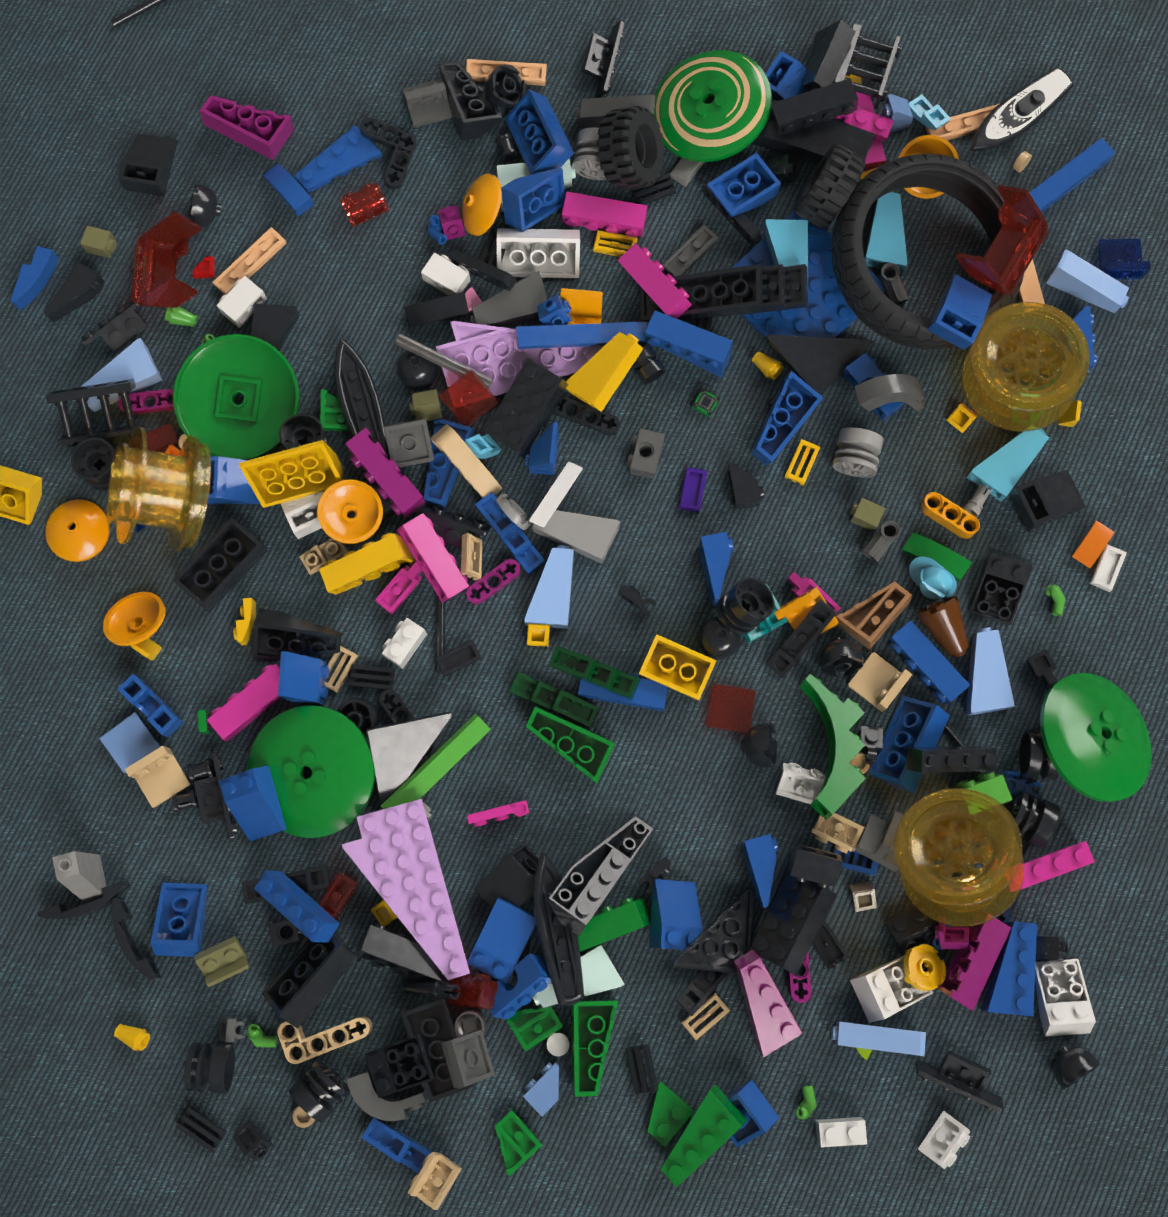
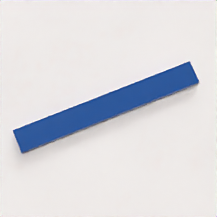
(576, 334)

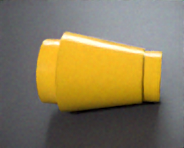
(768, 366)
(133, 1037)

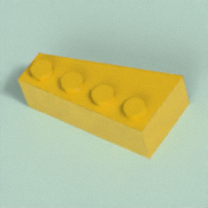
(366, 563)

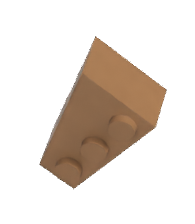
(872, 617)

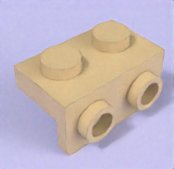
(838, 831)
(434, 1179)

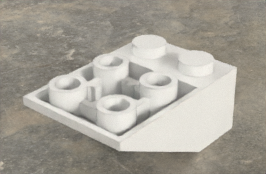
(303, 514)
(885, 990)
(1063, 998)

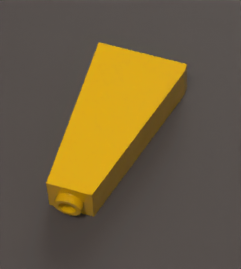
(605, 371)

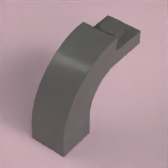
(890, 389)
(383, 1108)

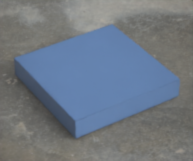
(129, 741)

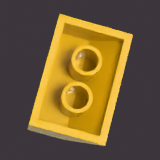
(19, 495)
(677, 667)

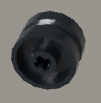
(1034, 758)

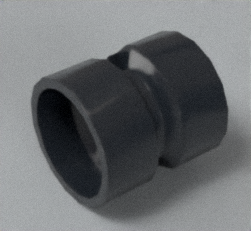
(647, 366)

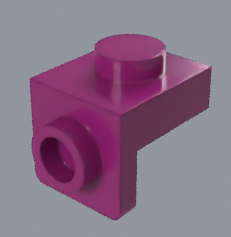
(451, 222)
(952, 936)

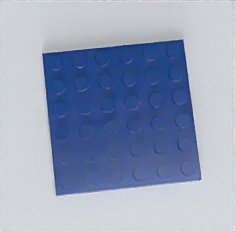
(826, 311)

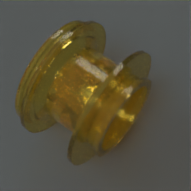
(1007, 341)
(159, 489)
(953, 821)

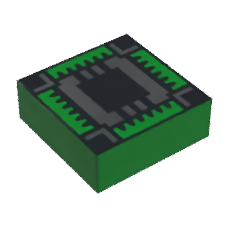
(706, 403)
(203, 725)

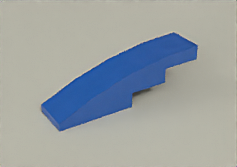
(510, 534)
(396, 1144)

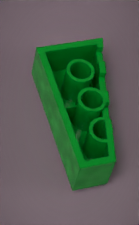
(579, 746)
(615, 922)
(589, 1043)
(707, 1131)

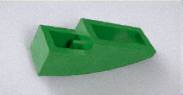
(951, 561)

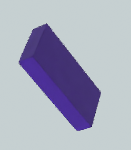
(693, 490)

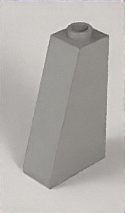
(581, 532)
(81, 874)

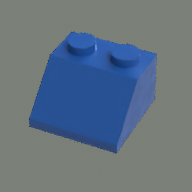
(755, 1109)

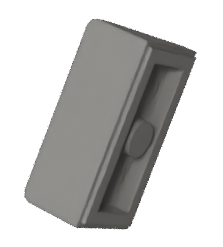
(685, 171)

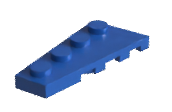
(339, 158)
(442, 472)

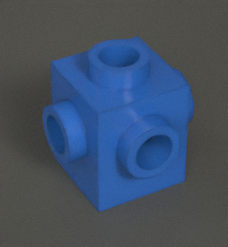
(554, 311)

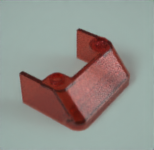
(1014, 245)
(156, 262)

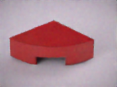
(205, 268)

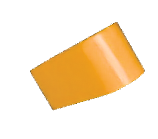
(960, 515)

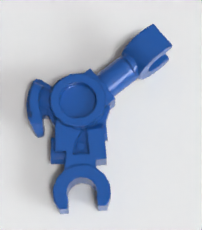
(1017, 785)

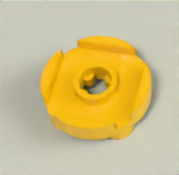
(913, 969)

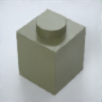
(98, 242)
(426, 405)
(867, 514)

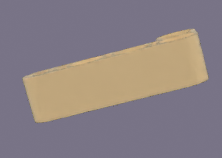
(465, 461)
(326, 1036)

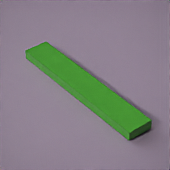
(439, 763)

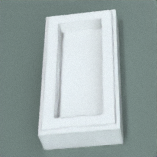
(1108, 568)

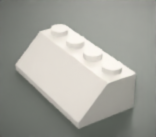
(543, 250)

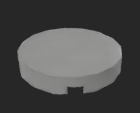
(513, 511)

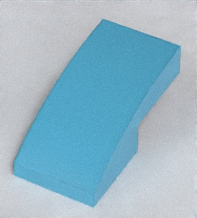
(928, 115)
(483, 446)

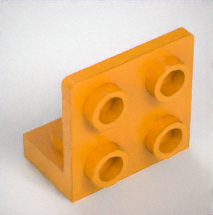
(585, 305)
(798, 609)

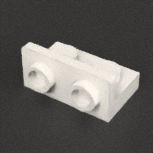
(799, 783)
(945, 1140)

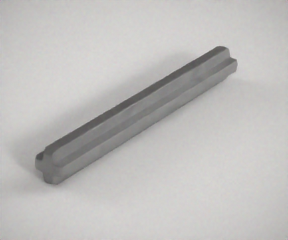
(438, 358)

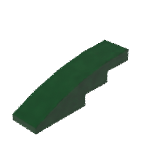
(594, 672)
(553, 699)

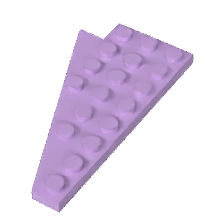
(496, 355)
(405, 871)

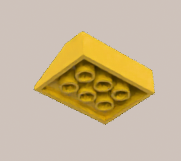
(293, 473)

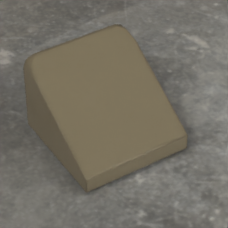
(863, 896)

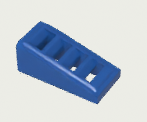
(872, 871)

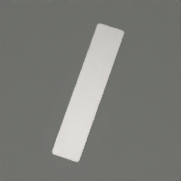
(555, 494)

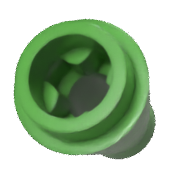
(180, 317)

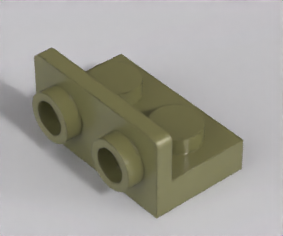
(222, 961)

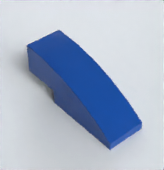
(288, 189)
(34, 277)

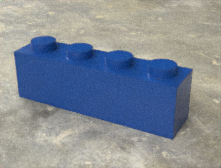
(928, 663)
(648, 694)
(296, 906)

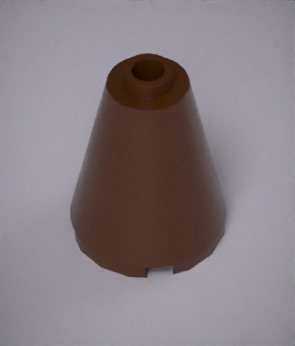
(946, 625)

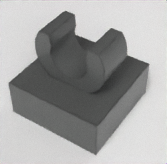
(227, 1029)

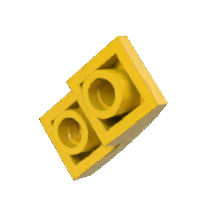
(244, 628)

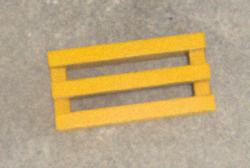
(613, 236)
(795, 478)

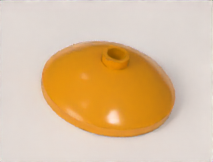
(928, 145)
(481, 204)
(350, 497)
(88, 536)
(134, 618)

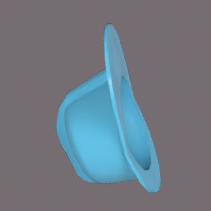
(932, 578)

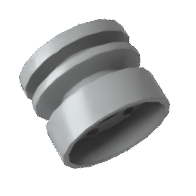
(586, 158)
(858, 452)

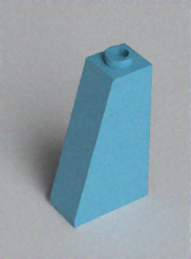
(886, 234)
(787, 241)
(1009, 463)

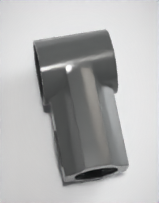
(893, 286)
(881, 542)

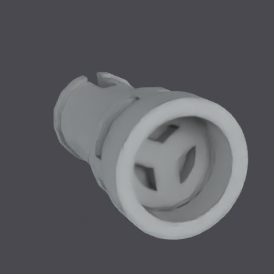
(975, 504)

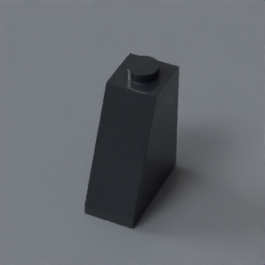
(273, 323)

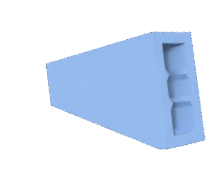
(1087, 282)
(131, 363)
(553, 593)
(988, 675)
(879, 1038)

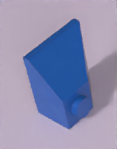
(544, 452)

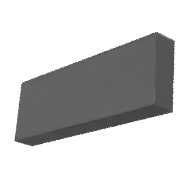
(690, 251)

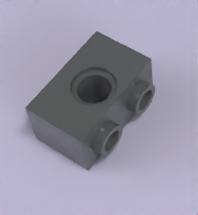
(648, 465)

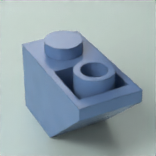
(899, 111)
(545, 1091)

